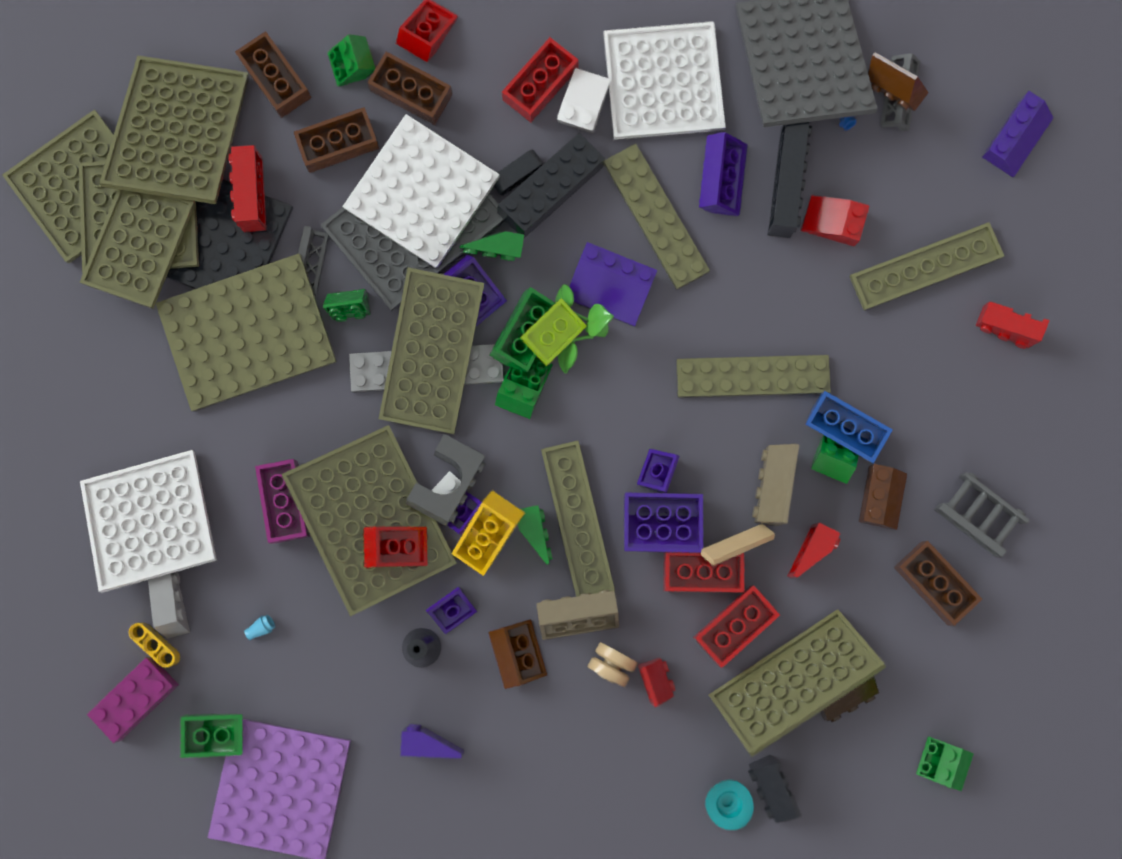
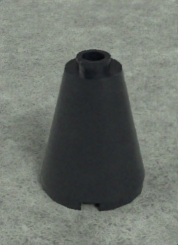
(429, 645)

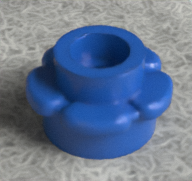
(847, 122)

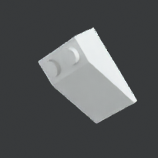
(583, 100)

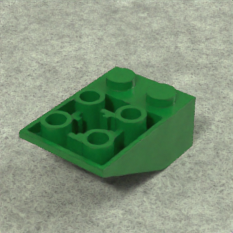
(505, 244)
(347, 305)
(522, 389)
(532, 530)

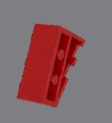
(1010, 325)

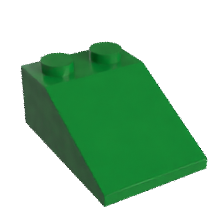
(211, 735)

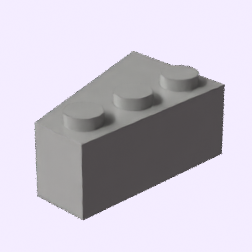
(168, 605)

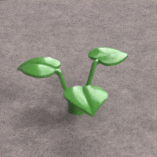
(596, 326)

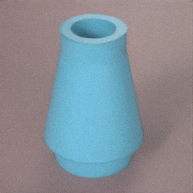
(260, 627)

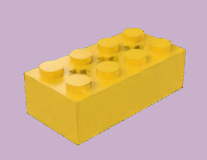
(487, 532)

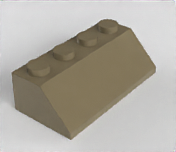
(578, 614)

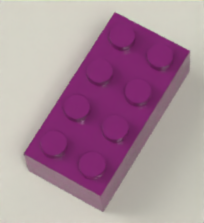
(279, 510)
(132, 699)

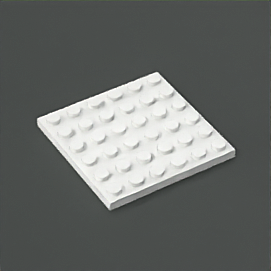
(664, 80)
(421, 191)
(147, 521)

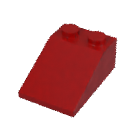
(425, 29)
(835, 219)
(816, 545)
(395, 546)
(656, 681)

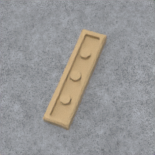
(737, 544)

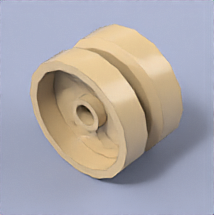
(611, 666)

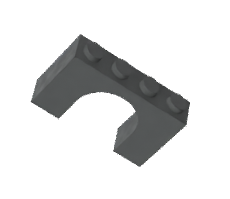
(443, 506)

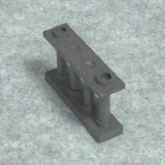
(979, 534)

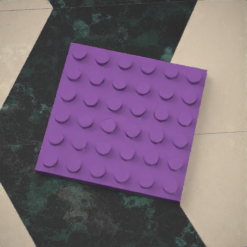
(280, 790)

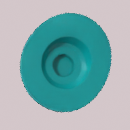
(729, 805)

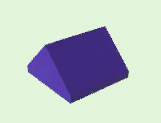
(658, 470)
(465, 514)
(451, 610)

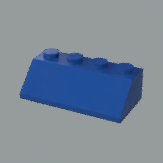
(848, 426)

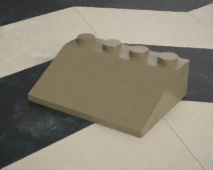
(776, 484)

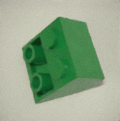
(351, 60)
(834, 460)
(944, 763)

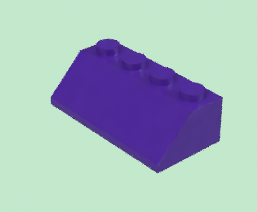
(1019, 134)
(723, 174)

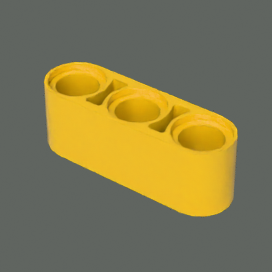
(145, 643)

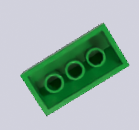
(509, 346)

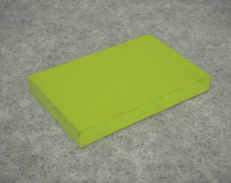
(553, 332)

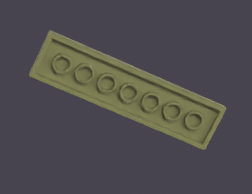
(656, 216)
(926, 266)
(753, 376)
(577, 518)

